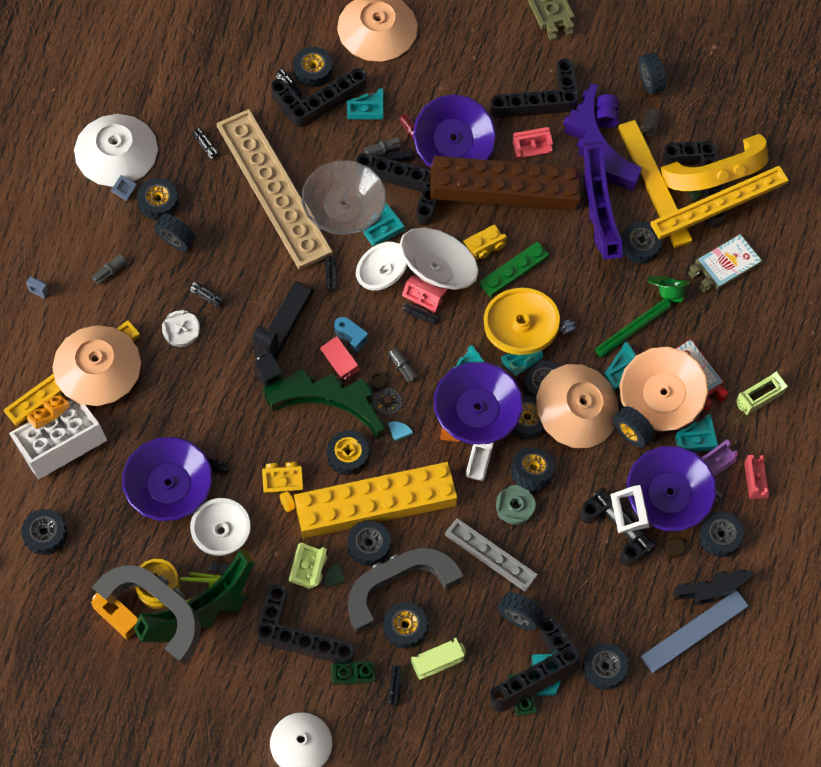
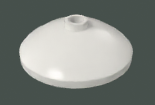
(381, 266)
(218, 515)
(310, 753)

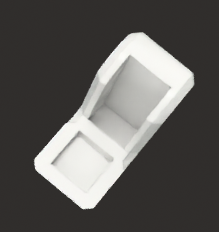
(479, 461)

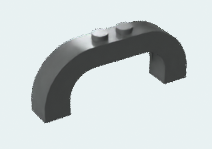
(397, 567)
(188, 631)

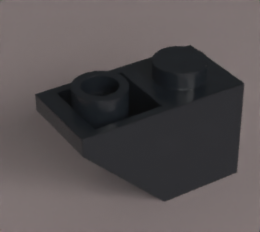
(267, 370)

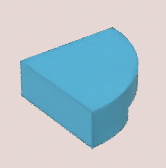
(399, 430)

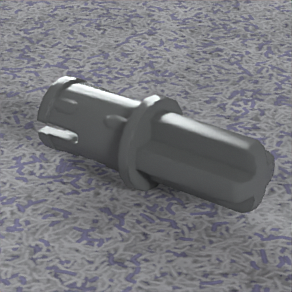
(382, 147)
(109, 269)
(402, 365)

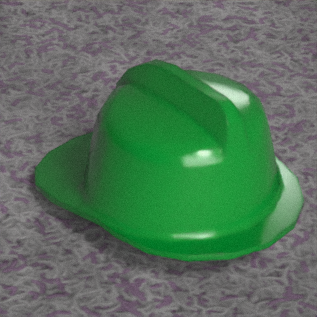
(669, 288)

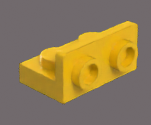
(485, 242)
(282, 478)

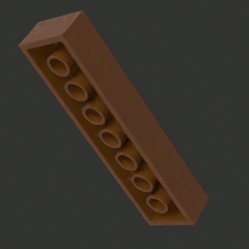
(505, 183)

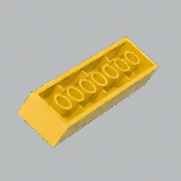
(375, 499)

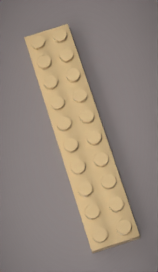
(274, 189)

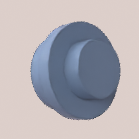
(567, 326)

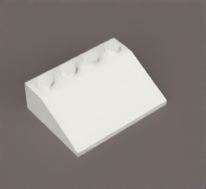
(60, 440)

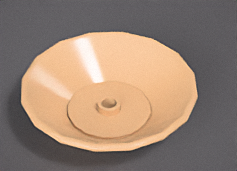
(377, 39)
(670, 371)
(101, 380)
(564, 414)

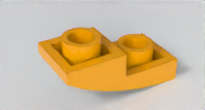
(52, 409)

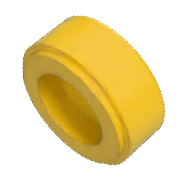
(287, 501)

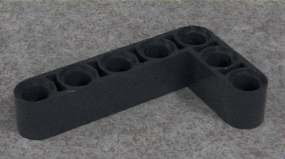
(319, 98)
(541, 98)
(698, 157)
(405, 180)
(274, 338)
(296, 635)
(541, 670)

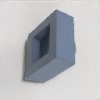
(123, 187)
(37, 287)

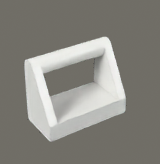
(641, 509)

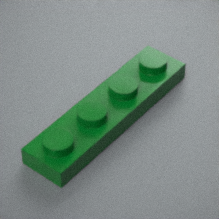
(514, 269)

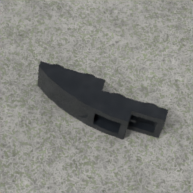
(719, 587)

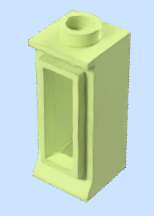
(747, 405)
(438, 659)

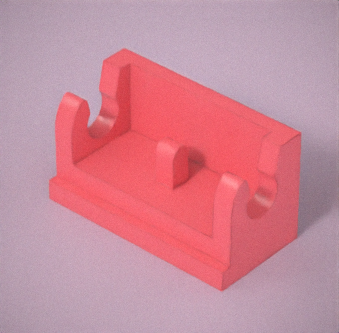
(532, 143)
(424, 293)
(340, 358)
(756, 477)

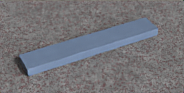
(694, 631)

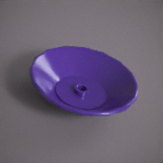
(457, 117)
(480, 386)
(165, 461)
(677, 471)

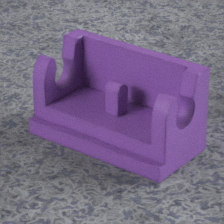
(720, 458)

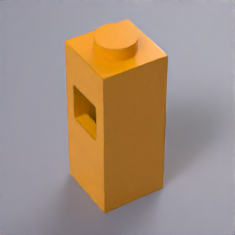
(115, 614)

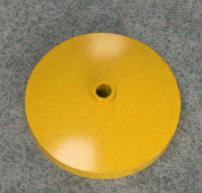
(521, 321)

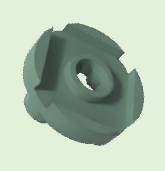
(507, 512)

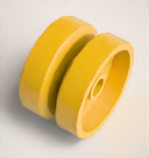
(158, 567)

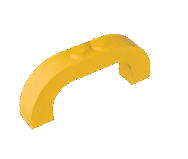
(720, 172)

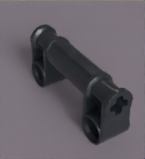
(639, 542)

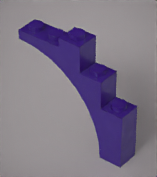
(583, 125)
(600, 212)

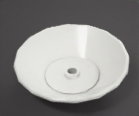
(130, 157)
(438, 258)

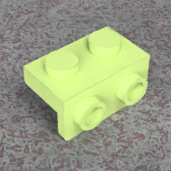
(308, 566)

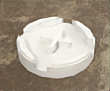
(181, 328)

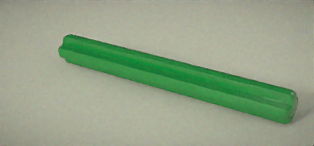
(633, 327)

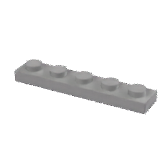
(491, 554)

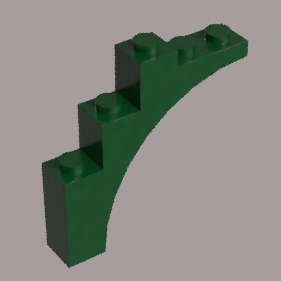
(301, 389)
(223, 595)

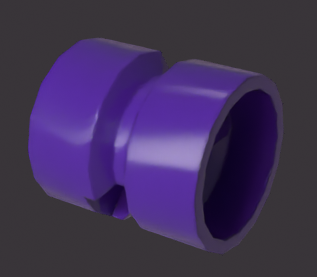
(607, 111)

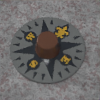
(387, 401)

